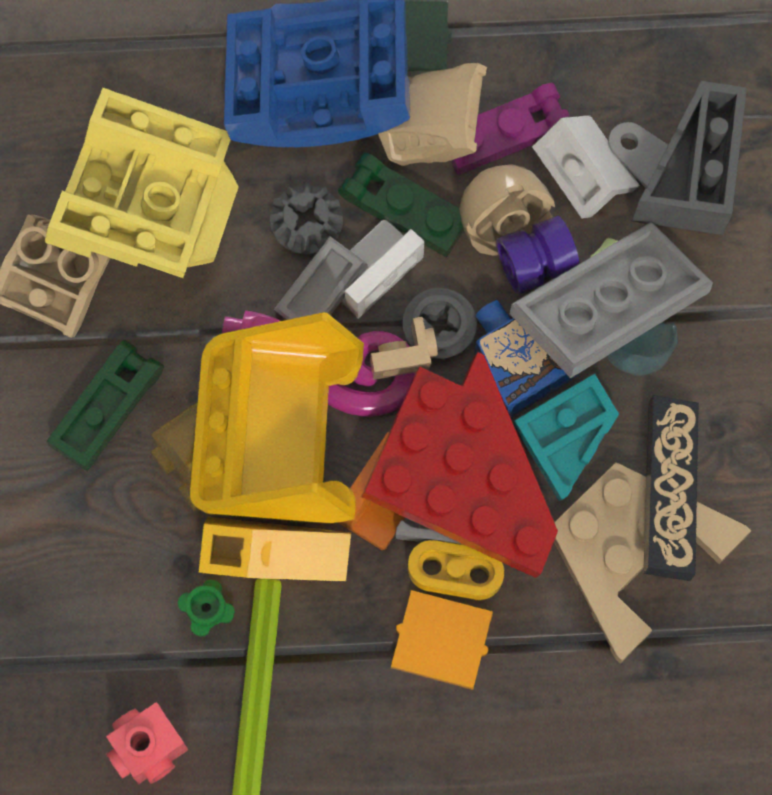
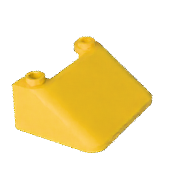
(267, 420)

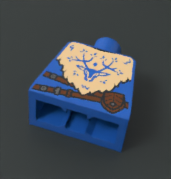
(516, 360)

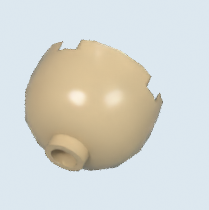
(501, 203)

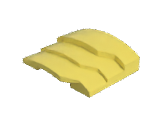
(146, 188)

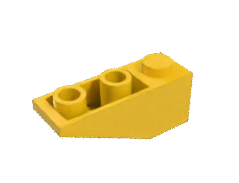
(273, 551)

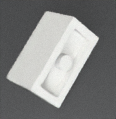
(583, 164)
(388, 260)

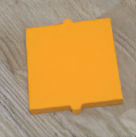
(441, 639)

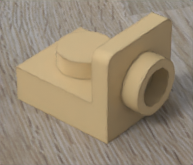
(398, 359)

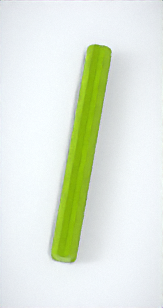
(257, 687)

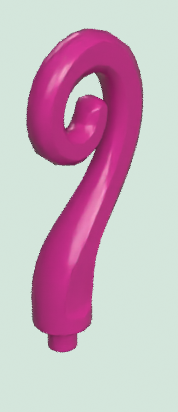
(340, 396)

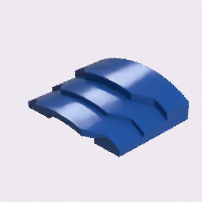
(316, 72)

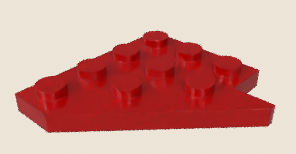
(463, 470)

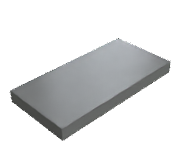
(610, 299)

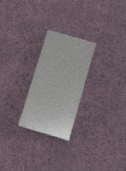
(322, 282)

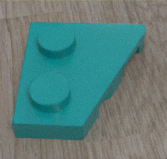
(567, 432)

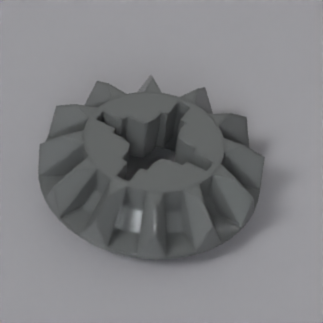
(310, 236)
(460, 316)

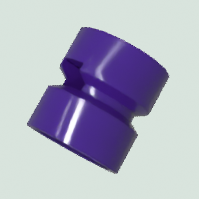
(532, 256)

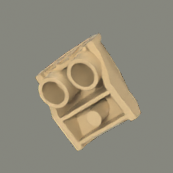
(441, 117)
(49, 280)

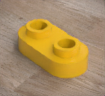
(456, 566)

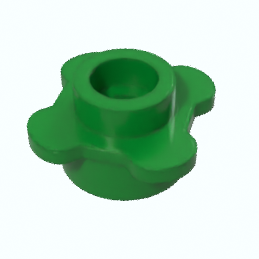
(207, 594)

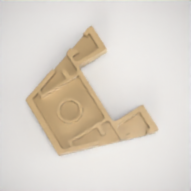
(605, 549)

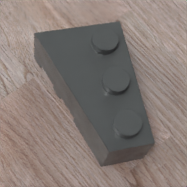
(700, 166)

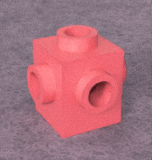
(140, 727)

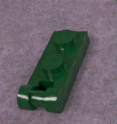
(403, 204)
(104, 405)

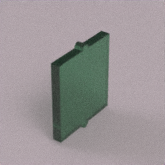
(427, 35)

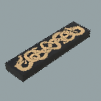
(671, 488)

